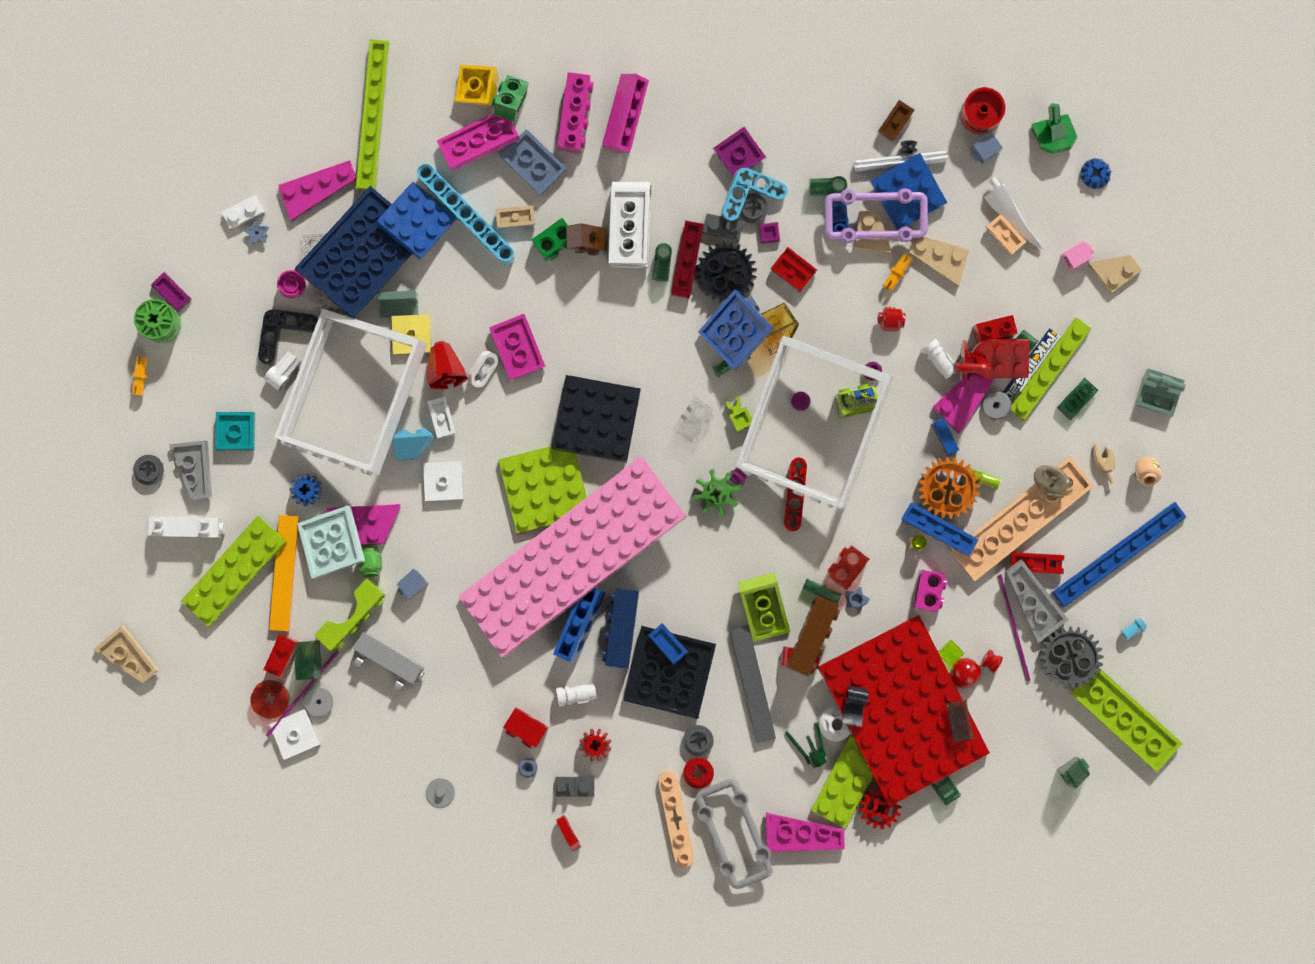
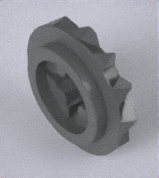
(760, 203)
(142, 463)
(706, 745)

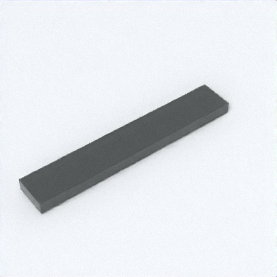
(753, 683)

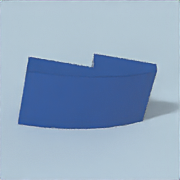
(839, 216)

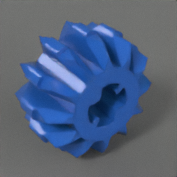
(302, 485)

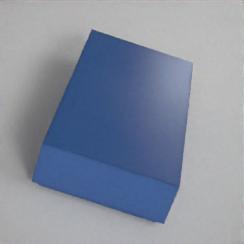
(667, 643)

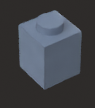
(986, 148)
(411, 584)

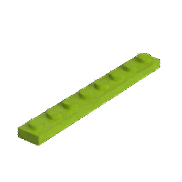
(372, 114)

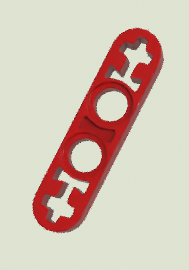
(790, 495)

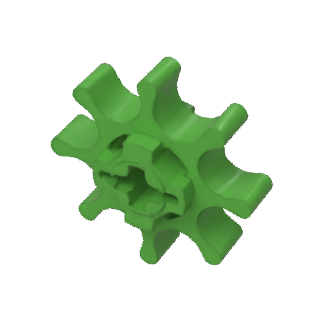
(721, 485)

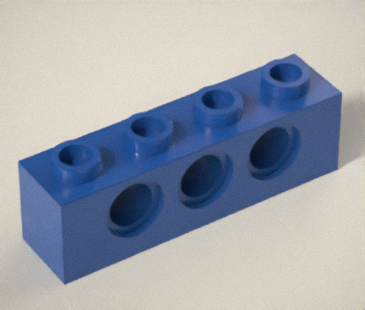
(579, 625)

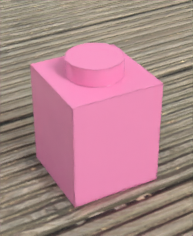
(1077, 255)

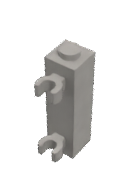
(389, 658)

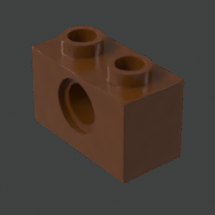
(586, 238)

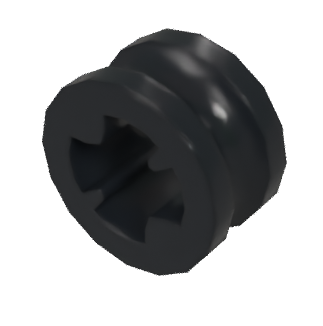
(909, 147)

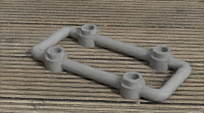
(728, 867)

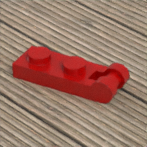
(1039, 562)

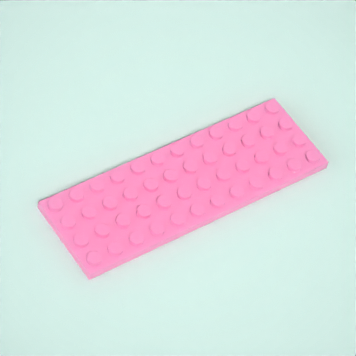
(572, 556)

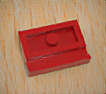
(793, 269)

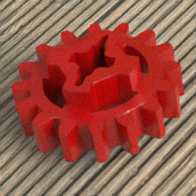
(871, 812)

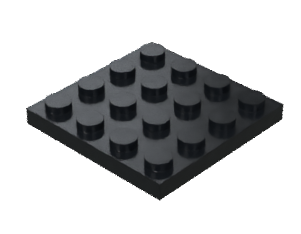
(596, 418)
(666, 686)

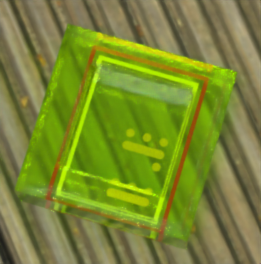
(950, 652)

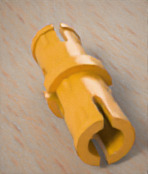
(897, 272)
(139, 375)

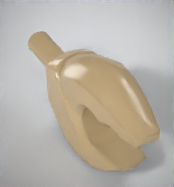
(1105, 464)

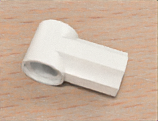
(279, 375)

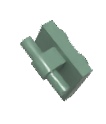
(1160, 392)

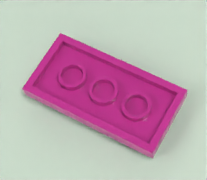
(477, 141)

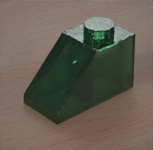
(308, 661)
(1074, 772)

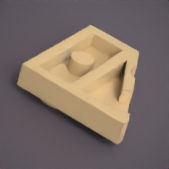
(1115, 271)

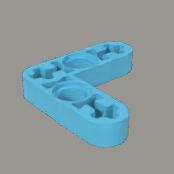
(744, 187)

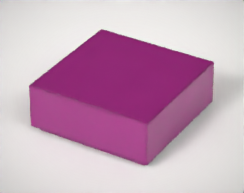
(769, 233)

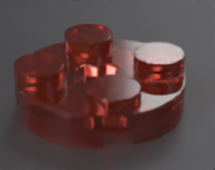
(280, 703)

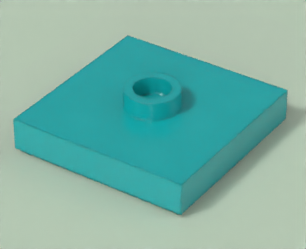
(235, 431)

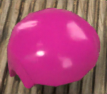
(291, 284)

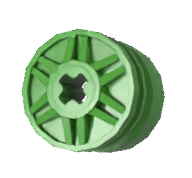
(168, 321)

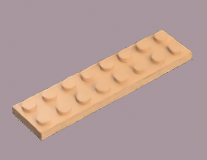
(1020, 521)

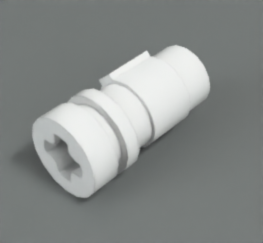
(940, 360)
(579, 694)

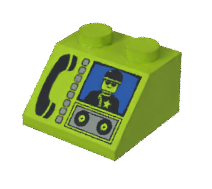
(856, 401)

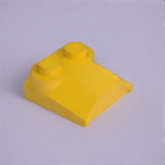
(476, 85)

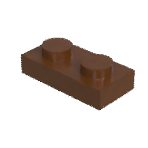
(896, 121)

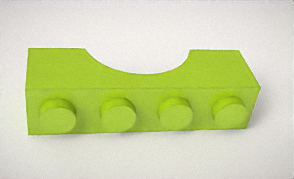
(367, 597)

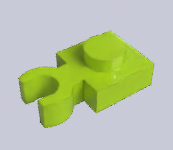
(741, 417)

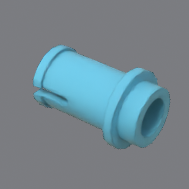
(1134, 629)

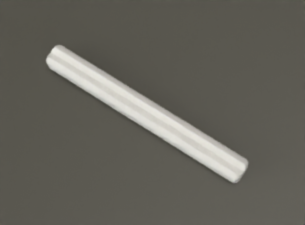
(891, 162)

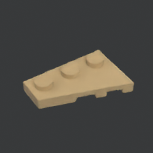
(940, 256)
(128, 654)

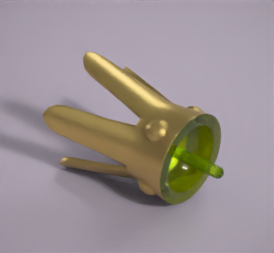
(918, 542)

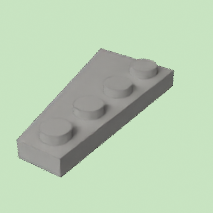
(1038, 606)

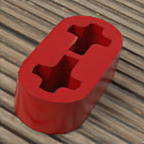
(568, 833)

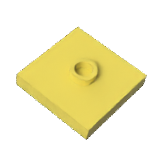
(414, 326)

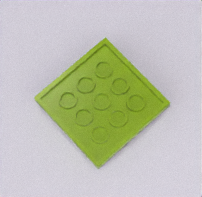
(541, 486)

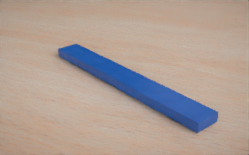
(1118, 554)

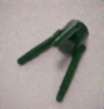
(816, 756)

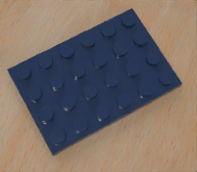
(355, 256)

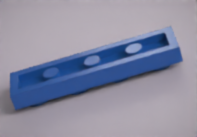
(939, 529)

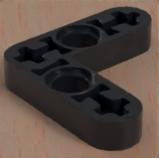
(276, 328)

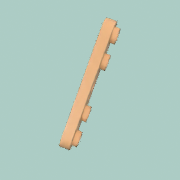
(679, 837)

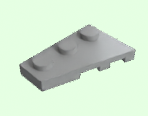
(194, 465)

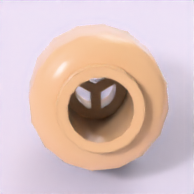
(1148, 471)

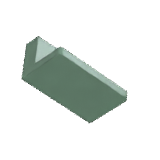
(398, 303)

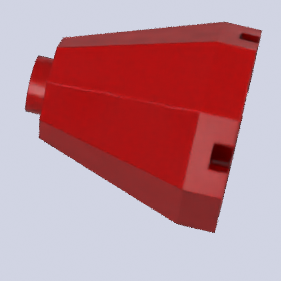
(444, 367)

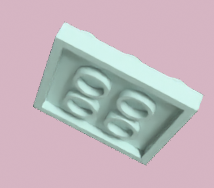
(331, 542)

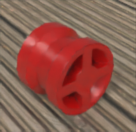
(991, 661)

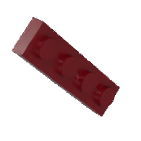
(687, 259)

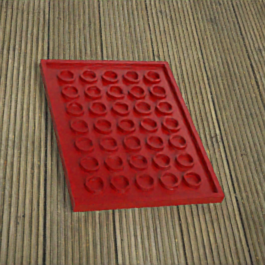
(906, 716)

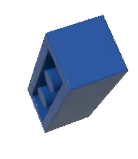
(945, 436)

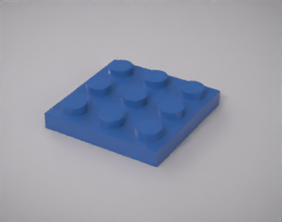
(916, 177)
(416, 220)
(735, 330)

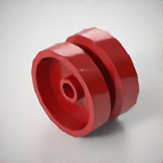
(993, 106)

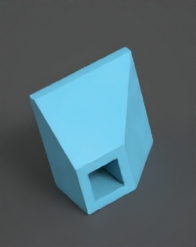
(411, 445)

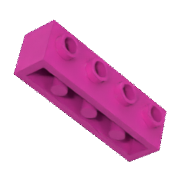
(574, 112)
(625, 113)

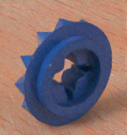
(1095, 182)

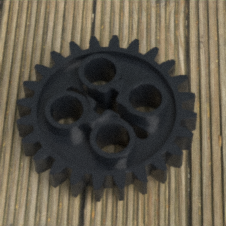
(720, 256)

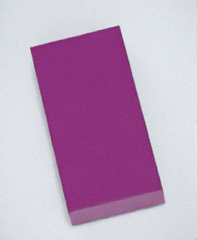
(171, 292)

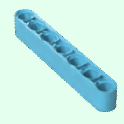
(457, 209)

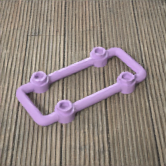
(903, 234)

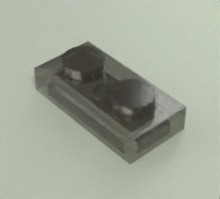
(959, 721)

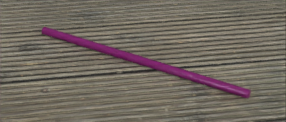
(1014, 627)
(302, 694)

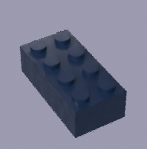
(621, 628)

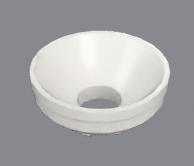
(825, 725)

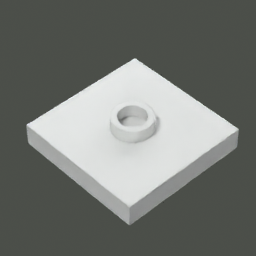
(443, 481)
(295, 734)

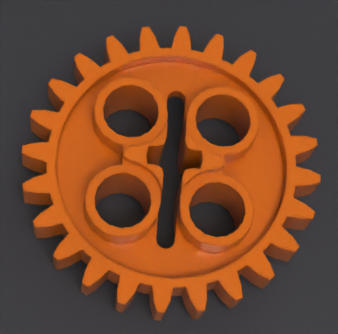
(931, 484)

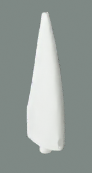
(1004, 203)

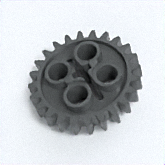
(1054, 662)

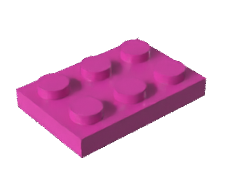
(517, 347)

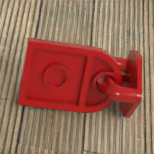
(1003, 359)

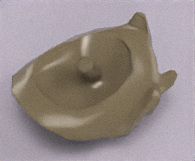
(1052, 480)

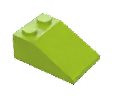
(764, 607)

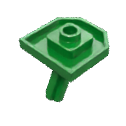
(1056, 132)

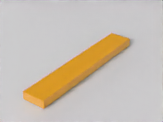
(284, 575)

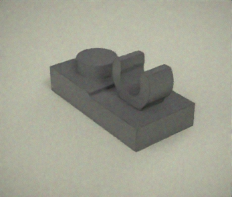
(720, 227)
(575, 786)

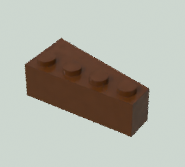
(812, 636)

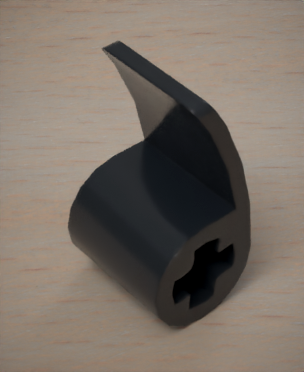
(854, 704)

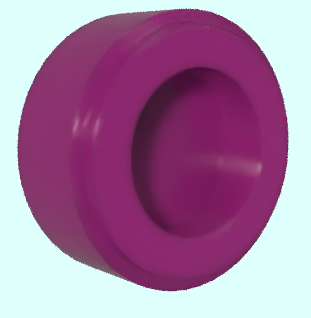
(800, 401)

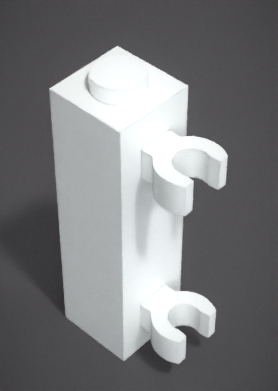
(186, 527)

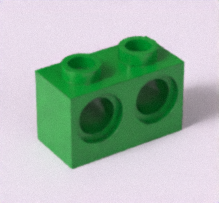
(510, 98)
(550, 235)

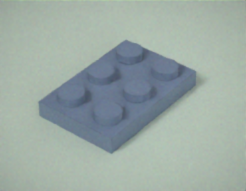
(533, 162)

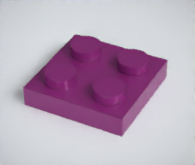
(739, 151)

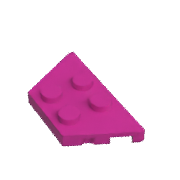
(373, 522)

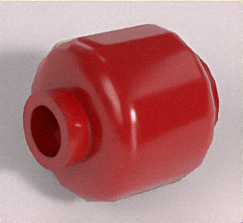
(891, 319)

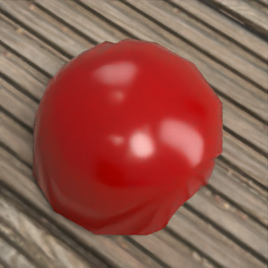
(965, 673)

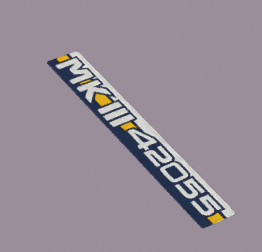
(1035, 359)

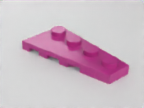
(314, 188)
(962, 400)
(800, 835)

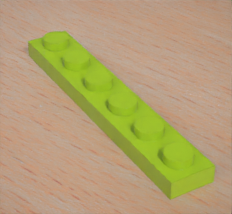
(1049, 368)

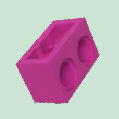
(923, 590)

